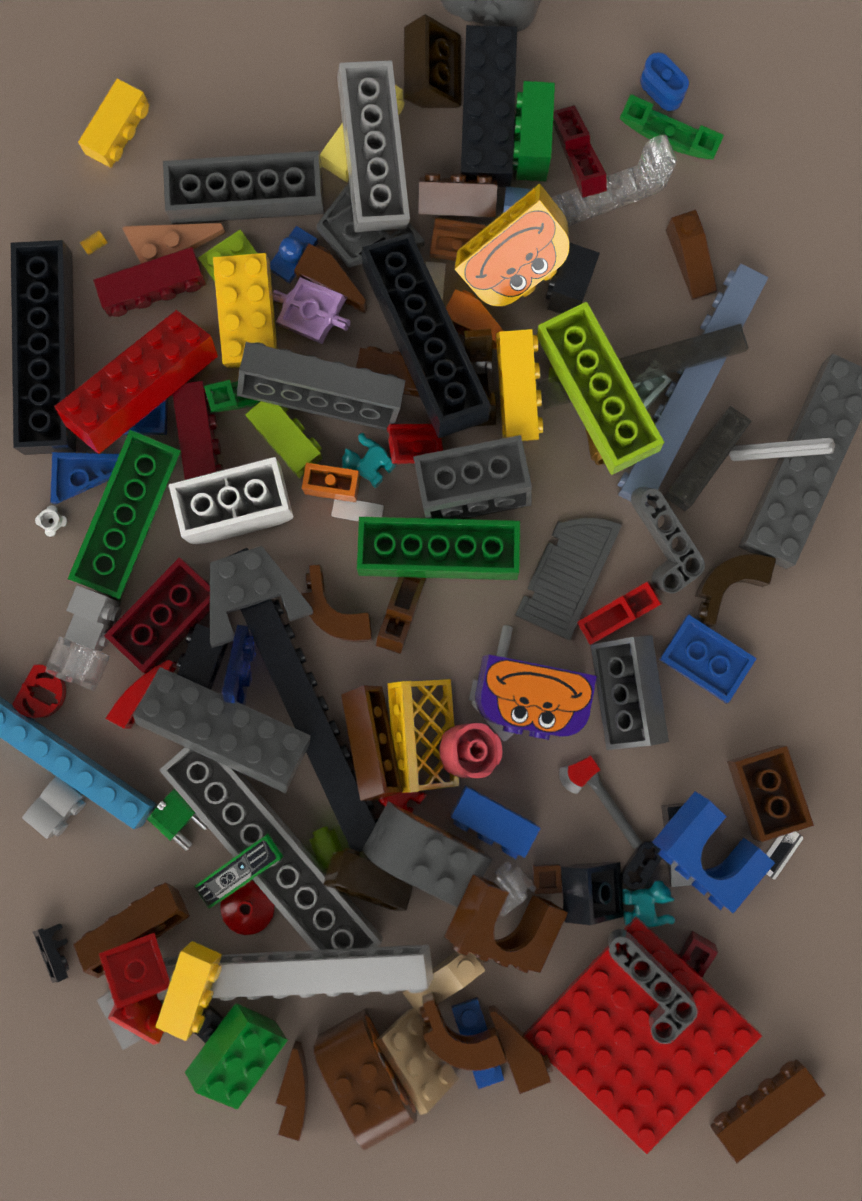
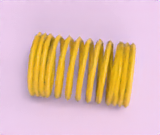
(95, 239)

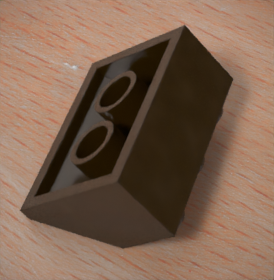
(432, 64)

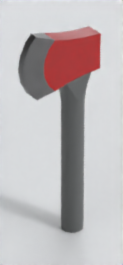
(586, 771)

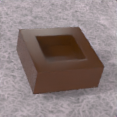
(547, 879)

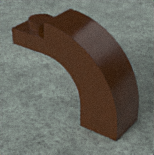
(338, 625)
(461, 1051)

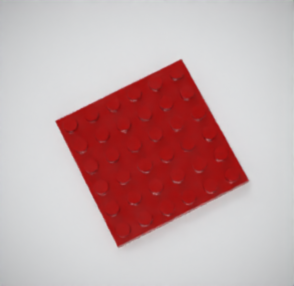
(606, 1048)

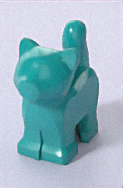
(368, 466)
(644, 904)

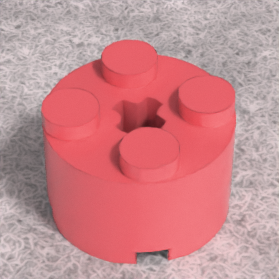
(456, 750)

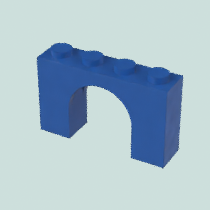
(683, 843)

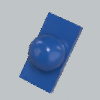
(290, 253)

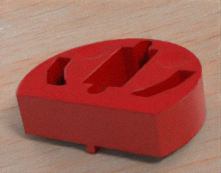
(26, 694)

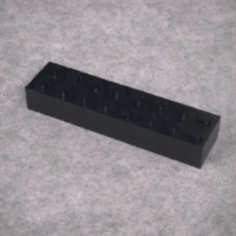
(425, 335)
(42, 345)

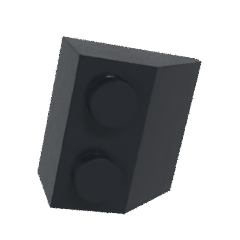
(592, 892)

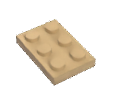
(414, 1063)

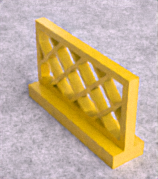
(406, 735)

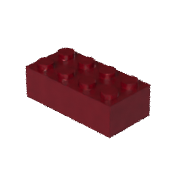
(162, 616)

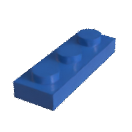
(471, 1022)

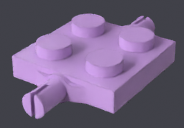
(311, 310)

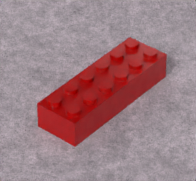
(137, 381)

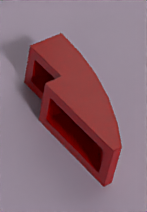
(619, 612)
(124, 708)

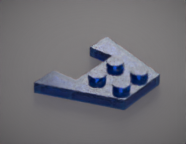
(238, 676)

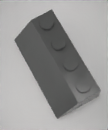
(629, 693)

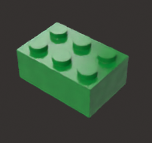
(533, 131)
(236, 1056)

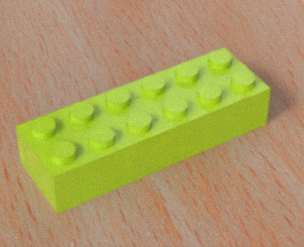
(599, 388)

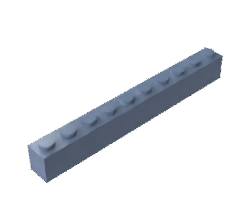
(694, 382)

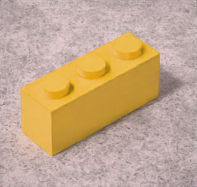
(114, 123)
(189, 991)

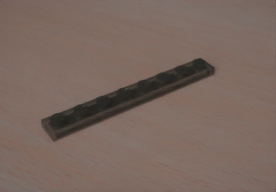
(663, 360)

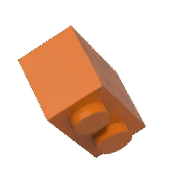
(331, 482)

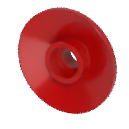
(261, 910)

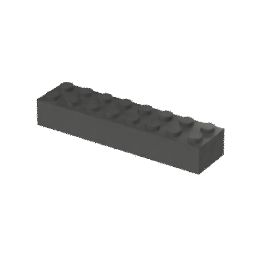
(802, 482)

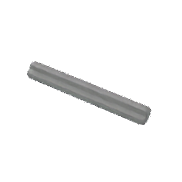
(782, 449)

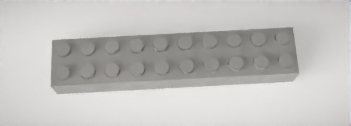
(293, 883)

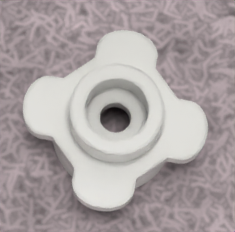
(50, 513)

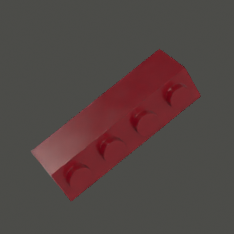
(149, 282)
(196, 431)

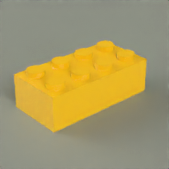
(244, 304)
(518, 384)

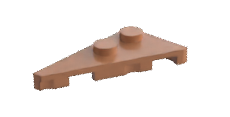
(161, 240)

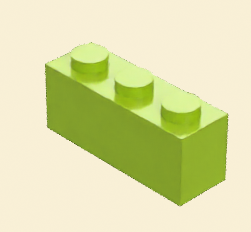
(285, 436)

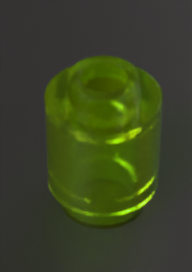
(324, 844)

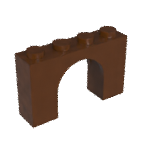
(523, 948)

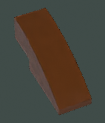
(400, 613)
(294, 1094)

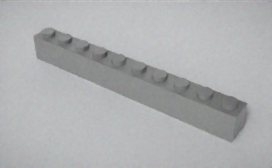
(320, 972)

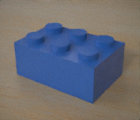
(494, 822)

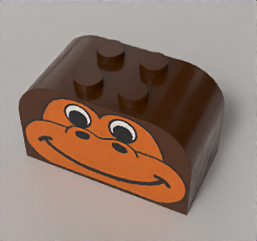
(363, 1081)

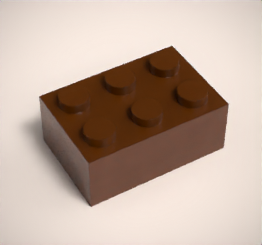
(770, 793)

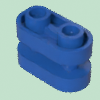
(664, 81)

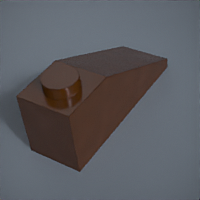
(692, 253)
(321, 268)
(525, 1060)

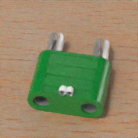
(173, 816)

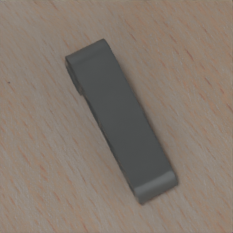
(664, 536)
(647, 980)

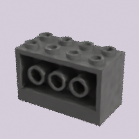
(474, 479)

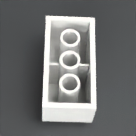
(231, 502)

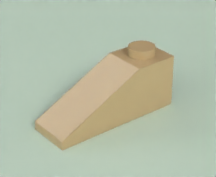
(449, 978)

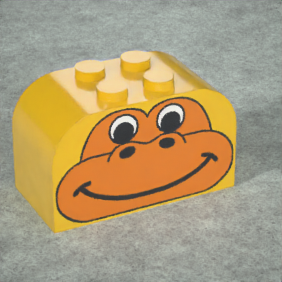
(516, 250)

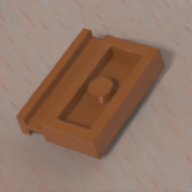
(451, 236)

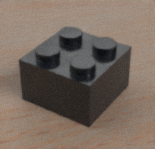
(572, 279)

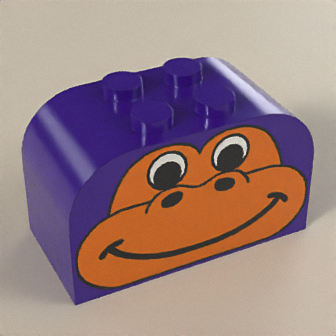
(533, 697)

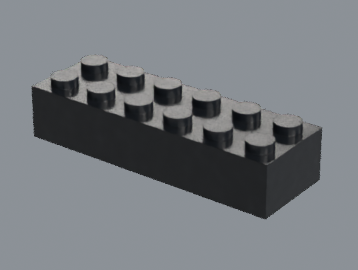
(489, 103)

